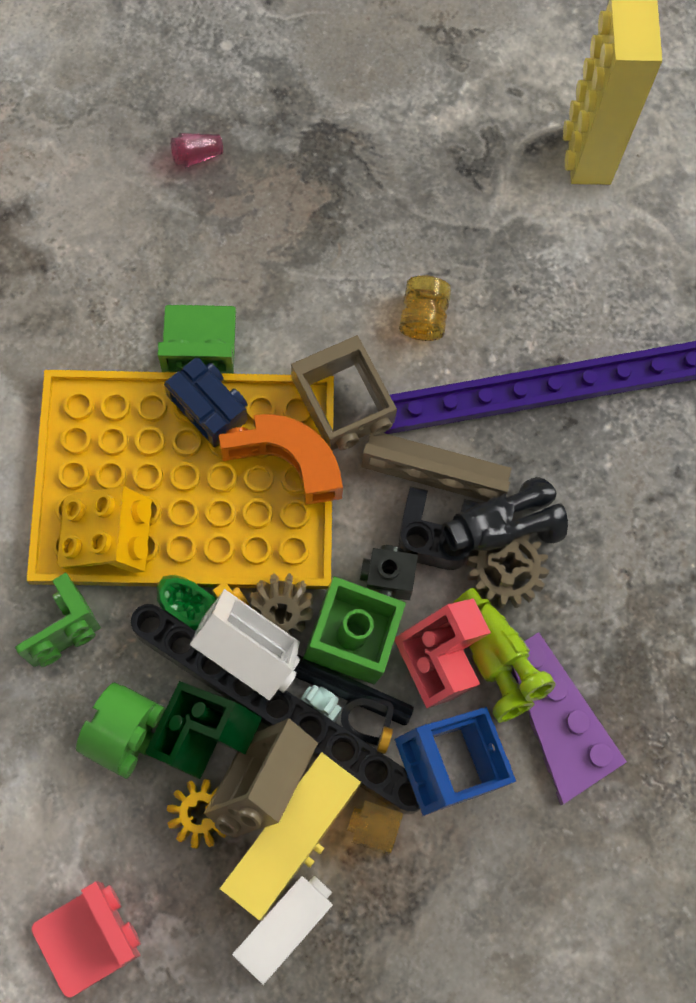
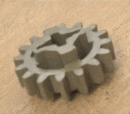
(521, 567)

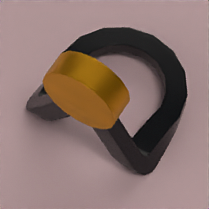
(378, 704)

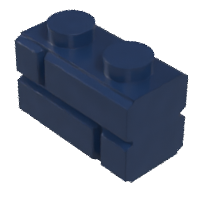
(206, 400)

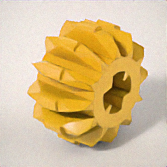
(190, 803)

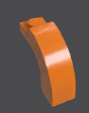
(295, 444)

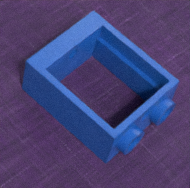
(427, 768)

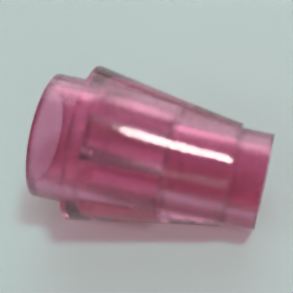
(194, 148)

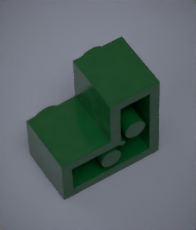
(194, 726)

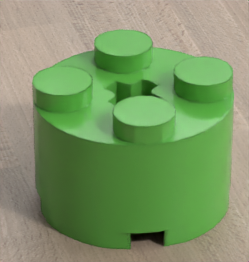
(119, 729)

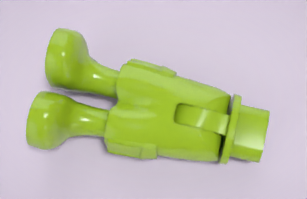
(496, 656)

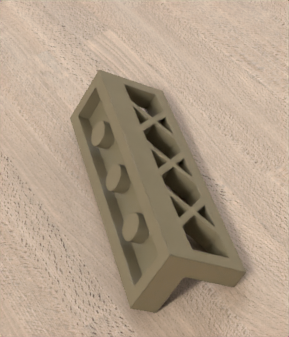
(435, 467)

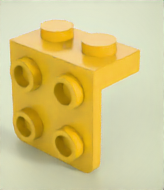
(105, 529)

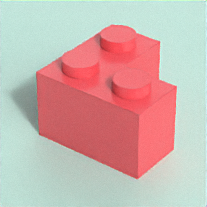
(436, 651)

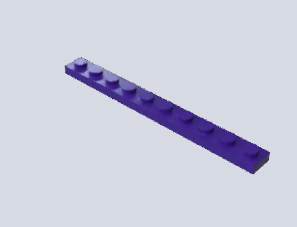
(543, 387)

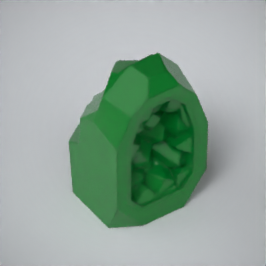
(183, 599)

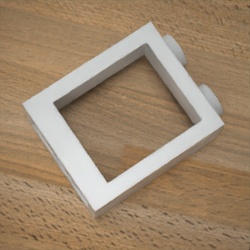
(247, 645)
(284, 928)

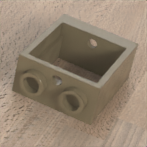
(329, 362)
(262, 780)

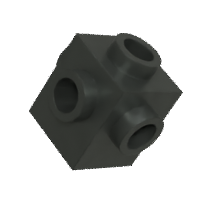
(400, 567)

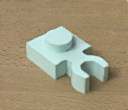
(322, 701)

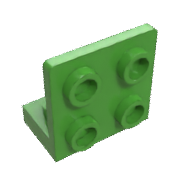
(198, 333)
(74, 629)

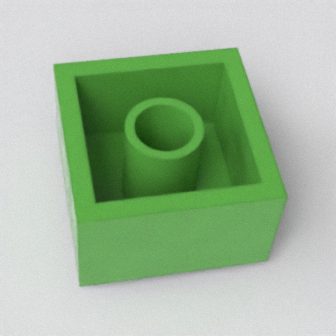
(354, 630)

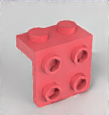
(86, 939)

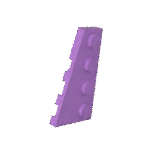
(569, 733)

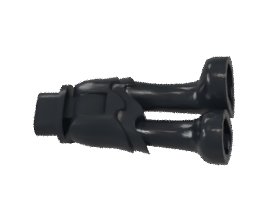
(491, 523)

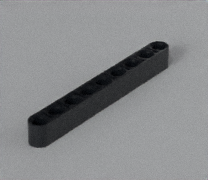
(299, 712)

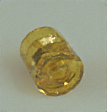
(425, 308)

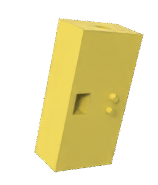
(288, 844)

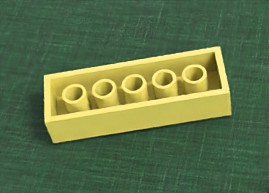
(612, 89)

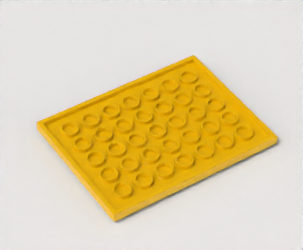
(208, 514)

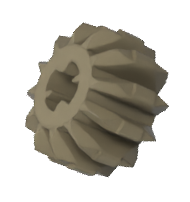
(294, 598)

